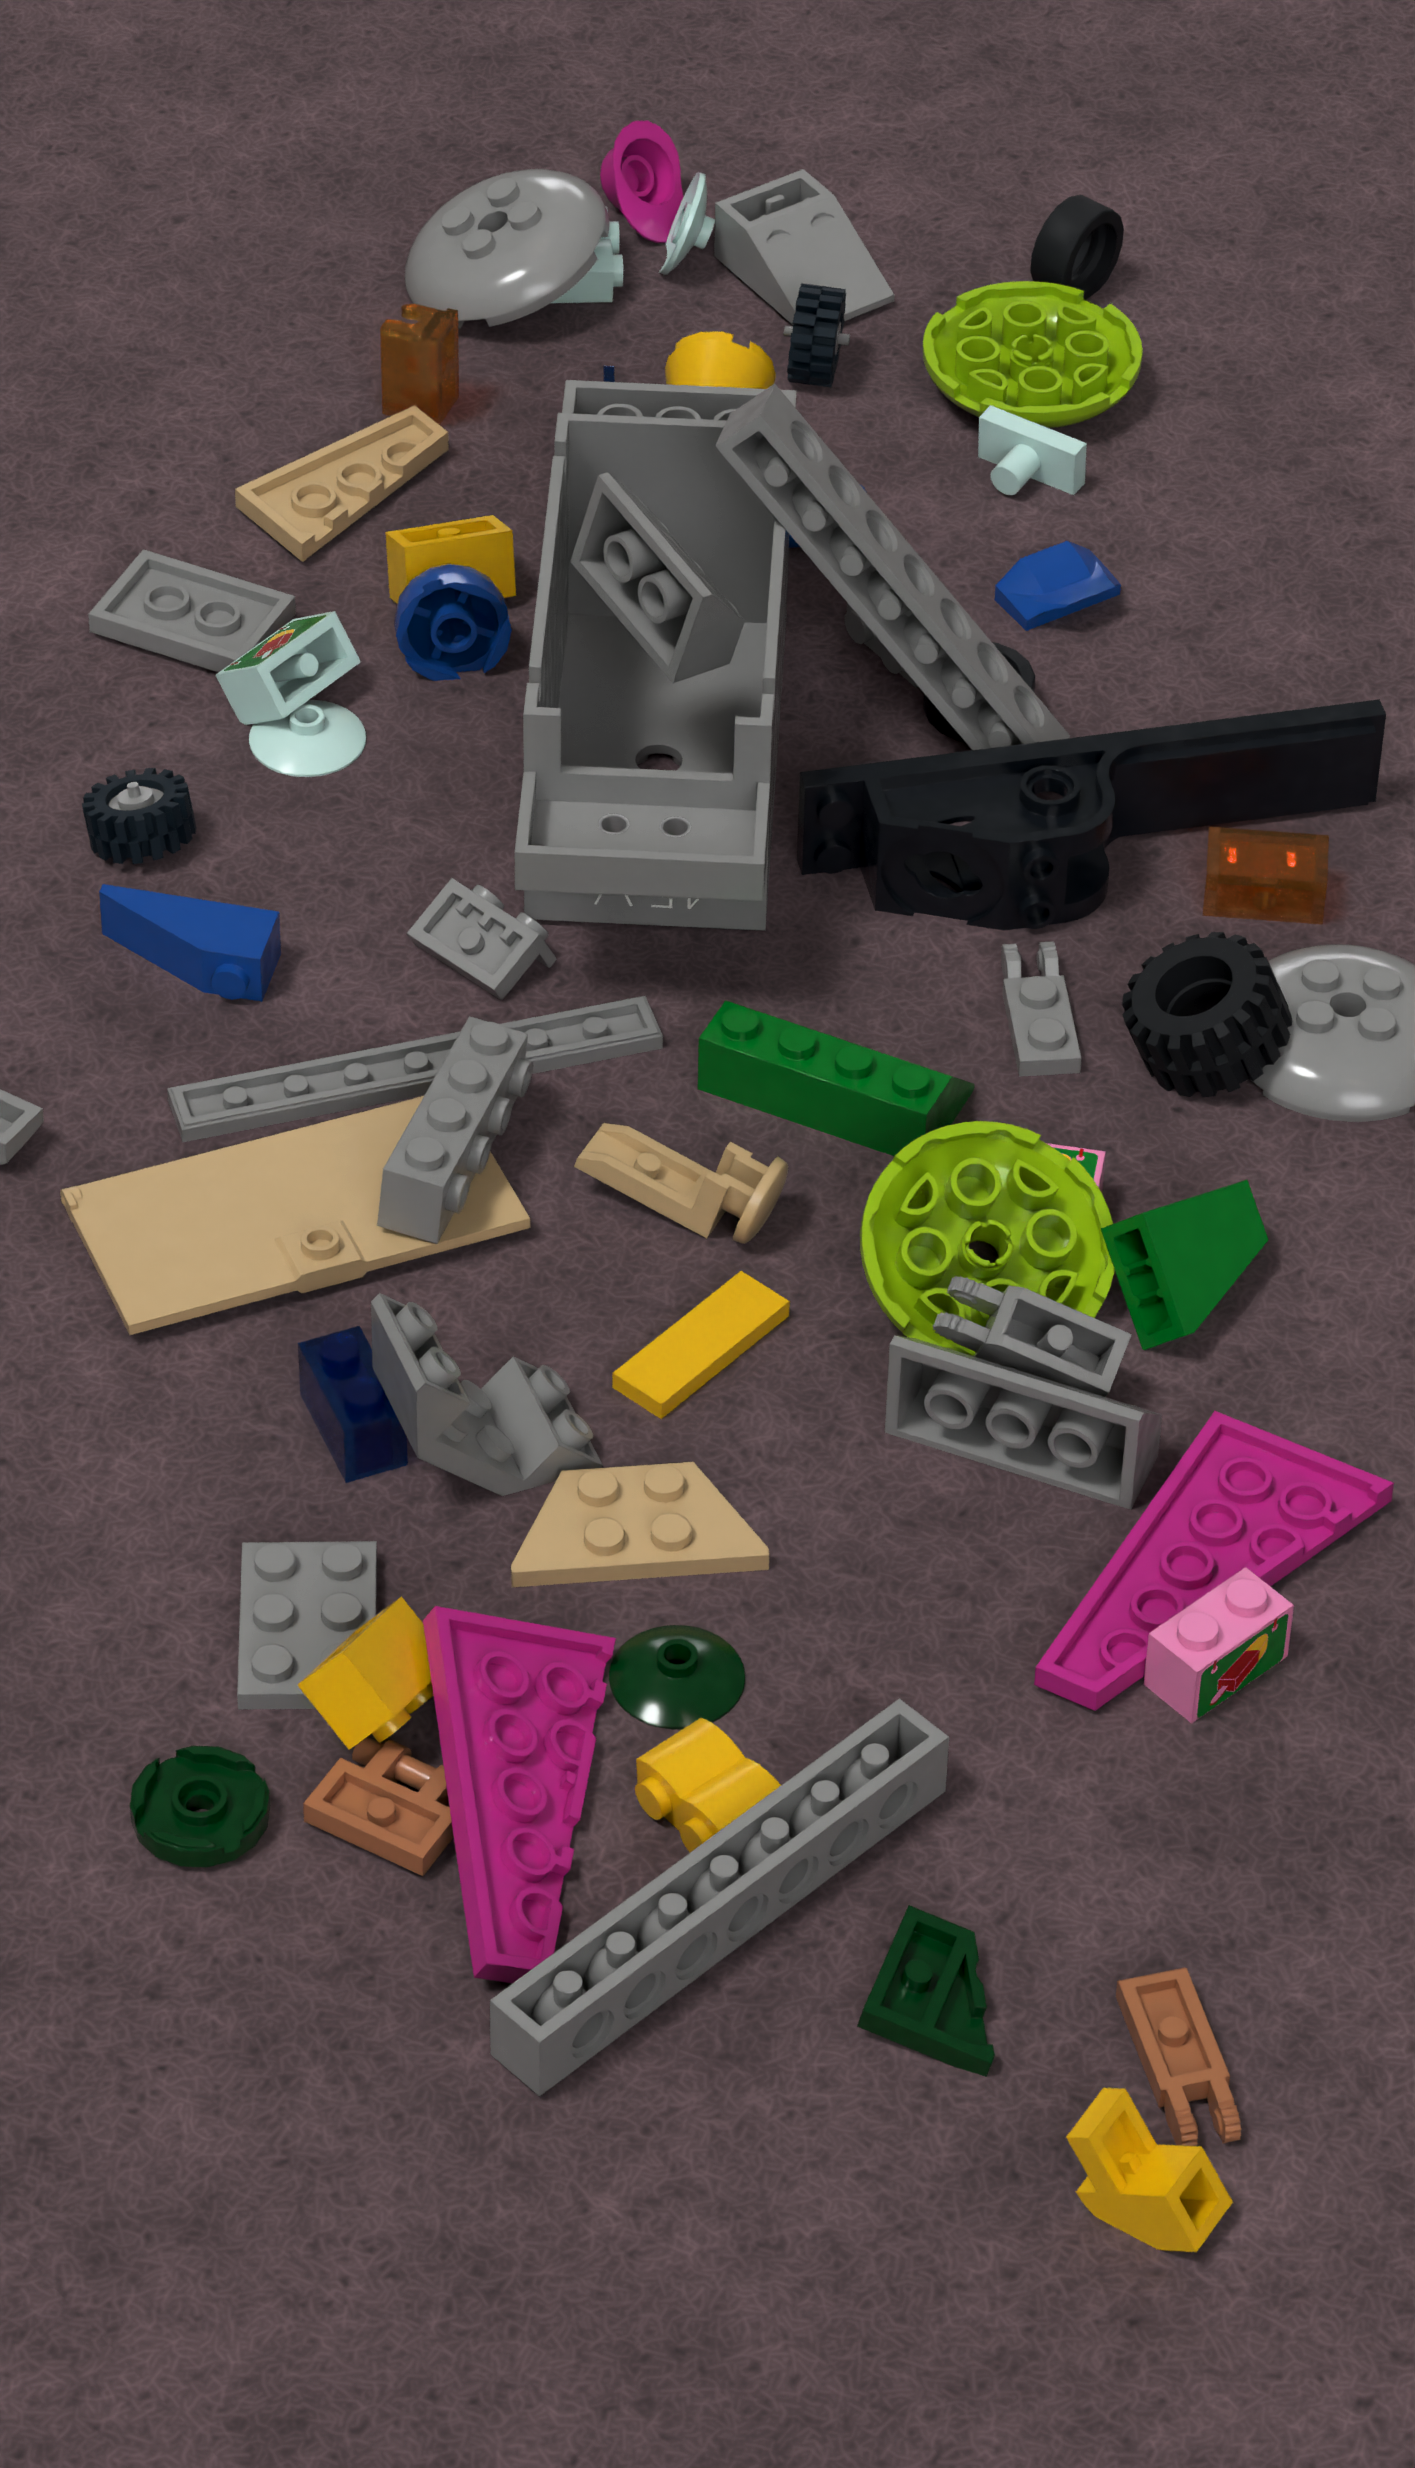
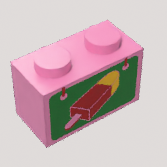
(1218, 1644)

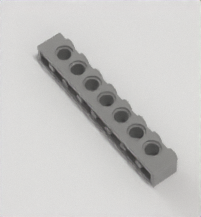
(882, 576)
(717, 1897)

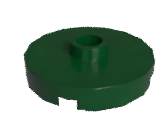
(195, 1780)

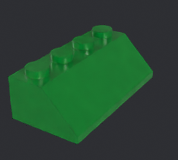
(824, 1080)

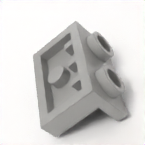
(479, 938)

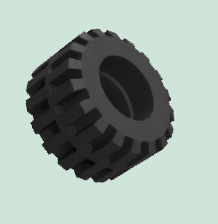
(1207, 1014)

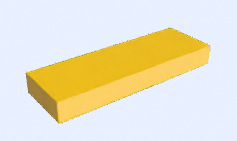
(700, 1344)

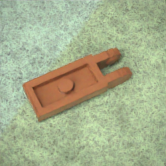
(1178, 2052)

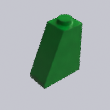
(1184, 1259)

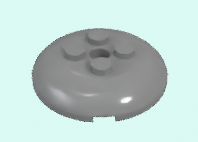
(507, 246)
(1348, 1034)

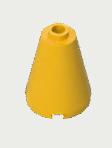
(718, 362)

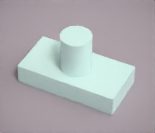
(1029, 451)

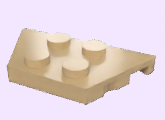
(635, 1527)

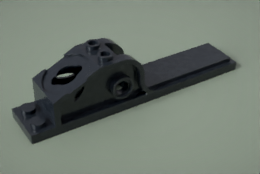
(1046, 859)

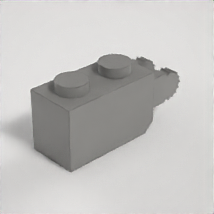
(1036, 1336)

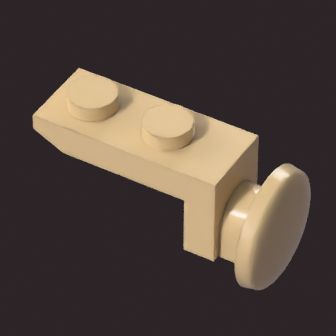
(683, 1187)

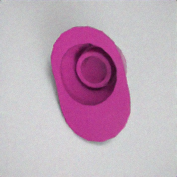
(644, 179)

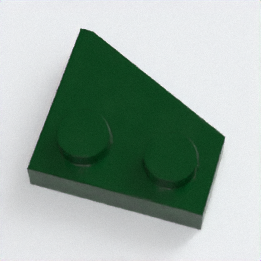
(932, 1994)

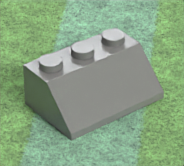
(654, 584)

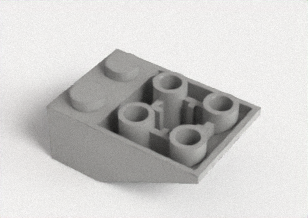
(794, 236)

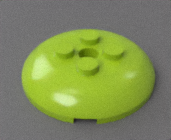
(1032, 353)
(988, 1187)

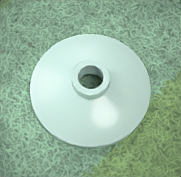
(690, 224)
(310, 740)

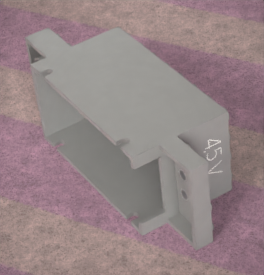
(593, 826)

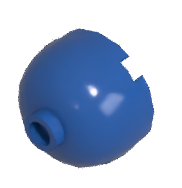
(452, 622)

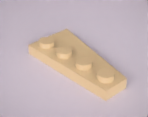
(337, 485)

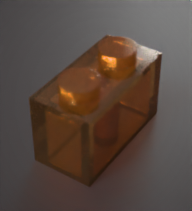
(1266, 875)

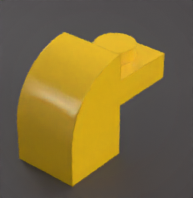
(1141, 2187)

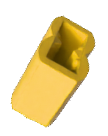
(699, 1782)

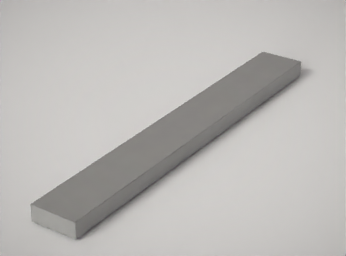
(400, 1070)

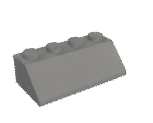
(1020, 1422)

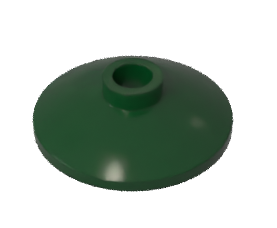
(676, 1694)

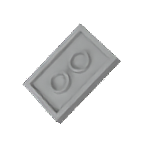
(189, 611)
(296, 1612)

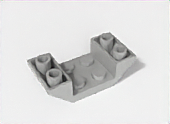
(500, 1436)

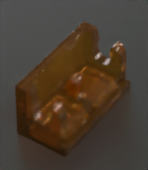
(420, 361)

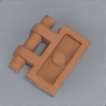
(379, 1813)

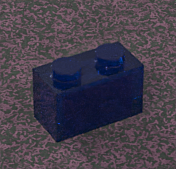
(350, 1404)

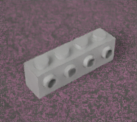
(454, 1129)

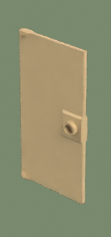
(265, 1219)

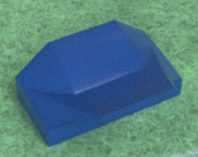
(1054, 584)

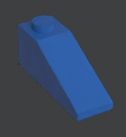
(200, 941)

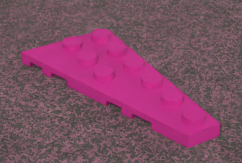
(1224, 1507)
(510, 1745)

